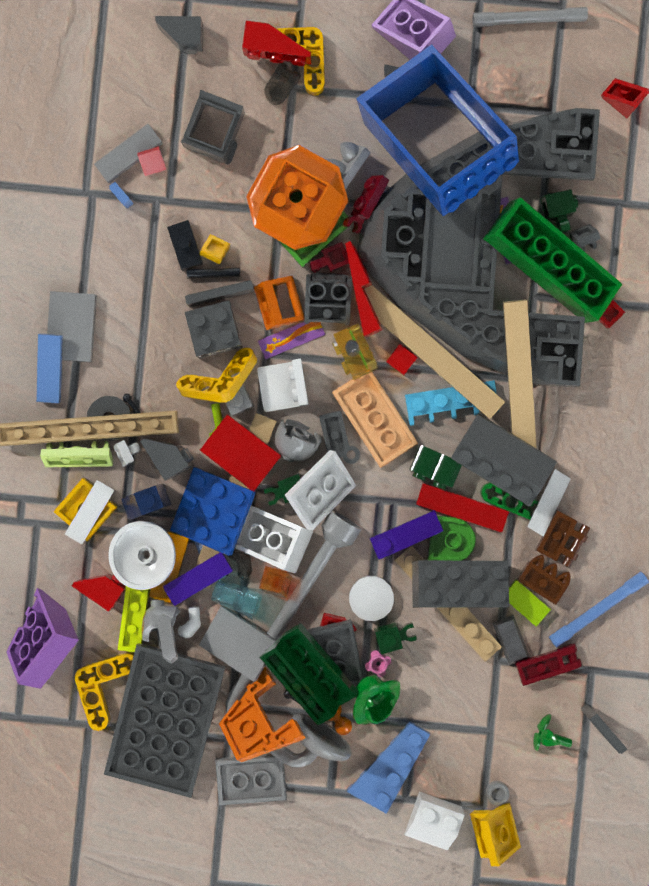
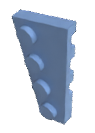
(385, 776)

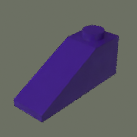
(406, 534)

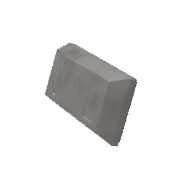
(511, 639)

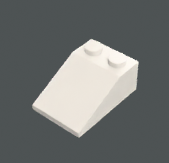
(273, 539)

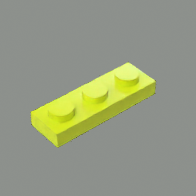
(132, 616)

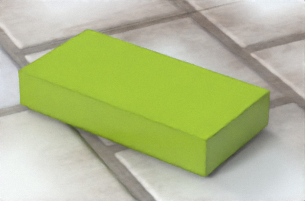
(527, 603)

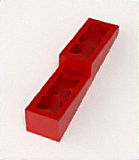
(361, 280)

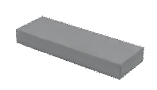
(125, 154)

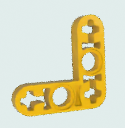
(316, 50)
(225, 387)
(94, 685)

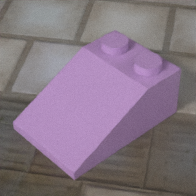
(414, 27)

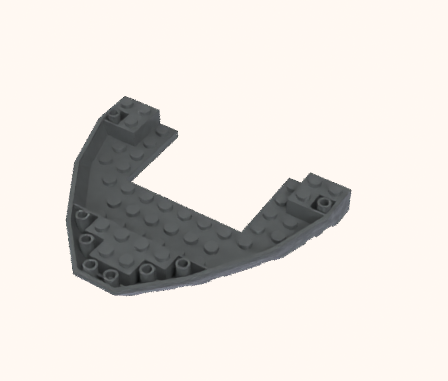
(446, 270)

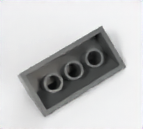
(504, 459)

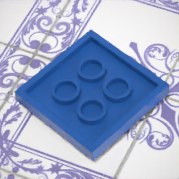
(212, 511)

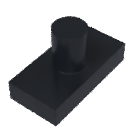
(185, 245)

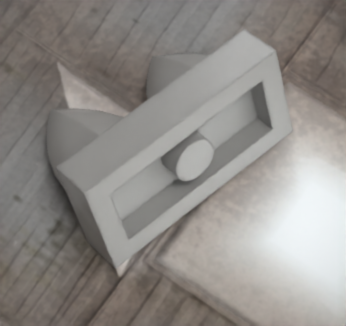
(353, 159)

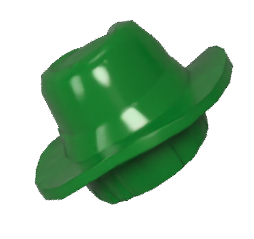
(375, 700)

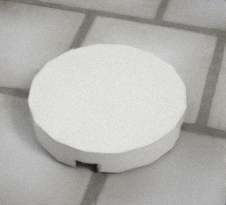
(371, 598)

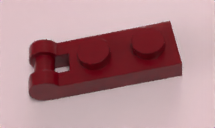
(548, 664)

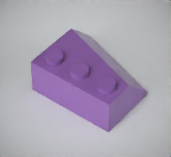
(41, 641)

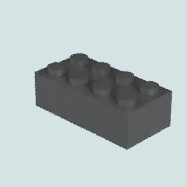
(460, 584)

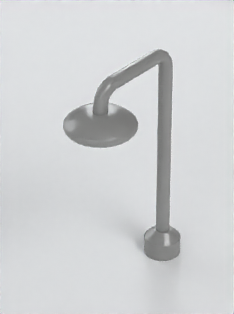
(320, 739)

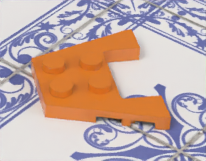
(249, 727)

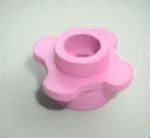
(377, 657)

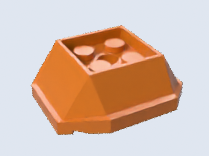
(311, 218)

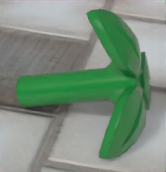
(547, 737)

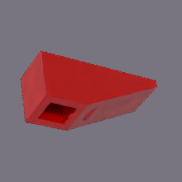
(267, 42)

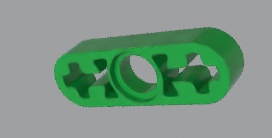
(493, 500)

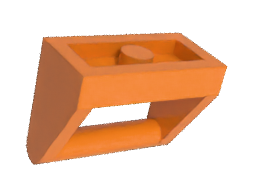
(269, 305)

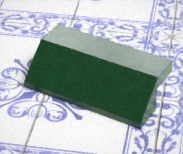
(309, 674)

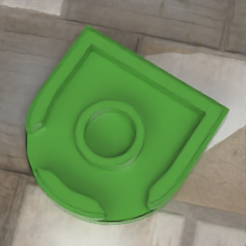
(454, 542)

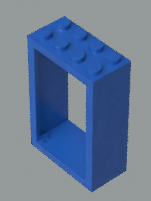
(410, 81)

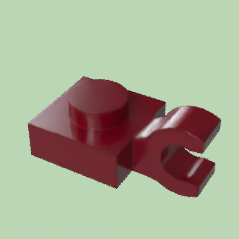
(333, 258)

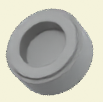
(497, 793)

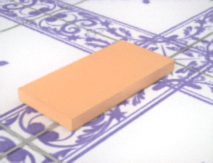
(375, 418)

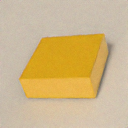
(214, 249)

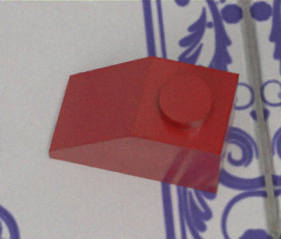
(102, 589)

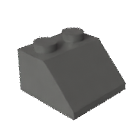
(168, 457)

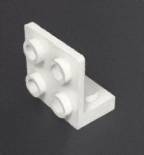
(282, 386)

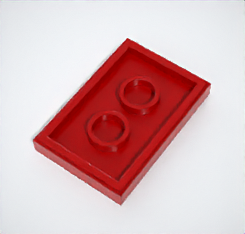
(240, 452)

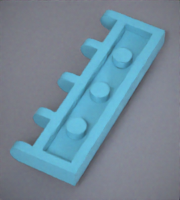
(439, 401)

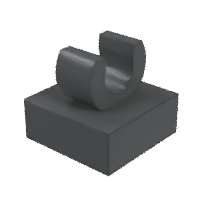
(585, 236)

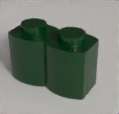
(435, 466)

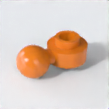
(342, 724)

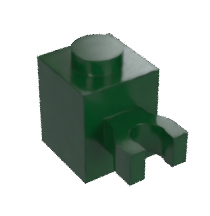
(559, 207)
(284, 486)
(390, 637)

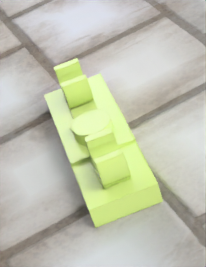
(77, 456)

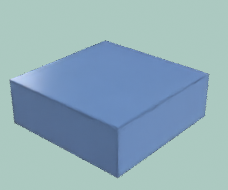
(119, 193)

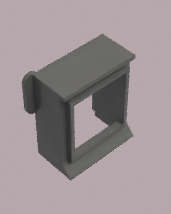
(226, 152)

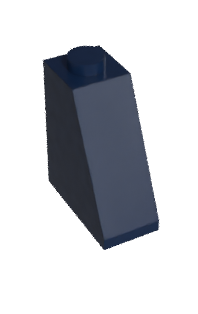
(146, 501)

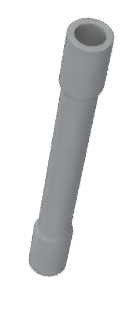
(487, 19)

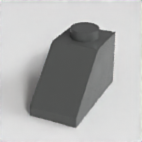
(183, 32)

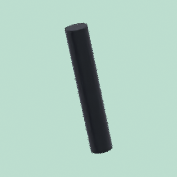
(213, 273)

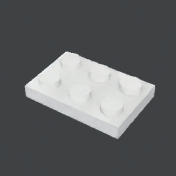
(320, 490)

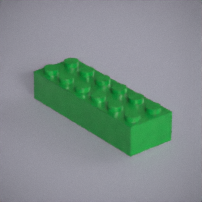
(552, 260)

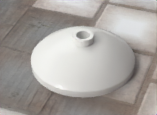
(128, 557)

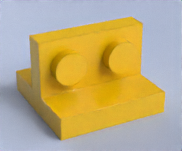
(495, 833)

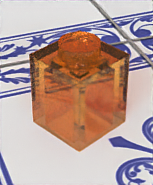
(275, 582)

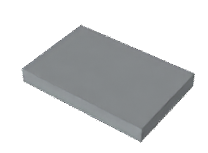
(74, 319)
(237, 643)
(250, 781)

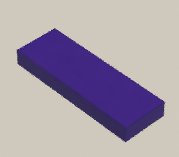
(197, 578)

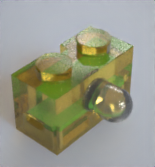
(355, 352)

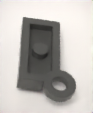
(336, 436)

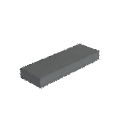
(219, 293)

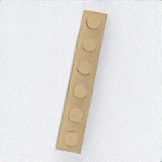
(460, 618)

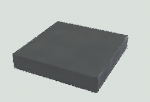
(603, 729)

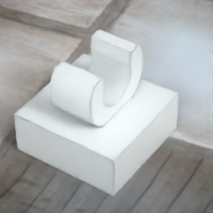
(125, 452)

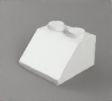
(434, 821)

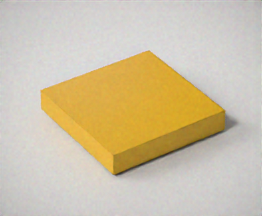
(73, 501)

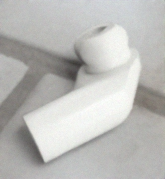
(192, 625)

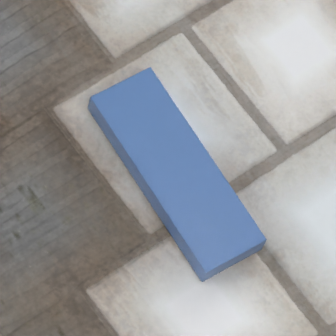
(49, 368)

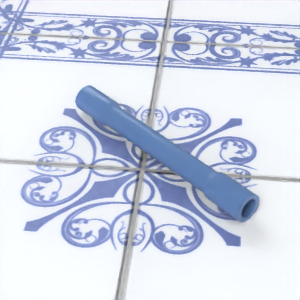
(629, 587)

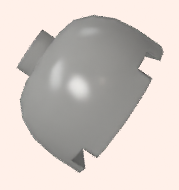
(295, 441)

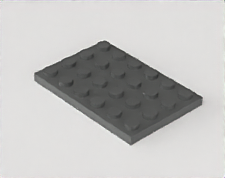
(164, 721)

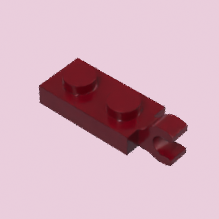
(366, 202)

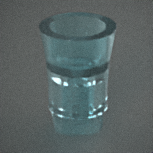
(237, 597)

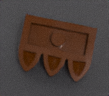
(544, 580)

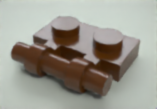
(557, 535)

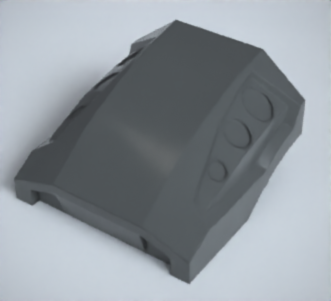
(328, 298)

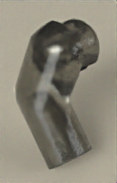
(243, 563)

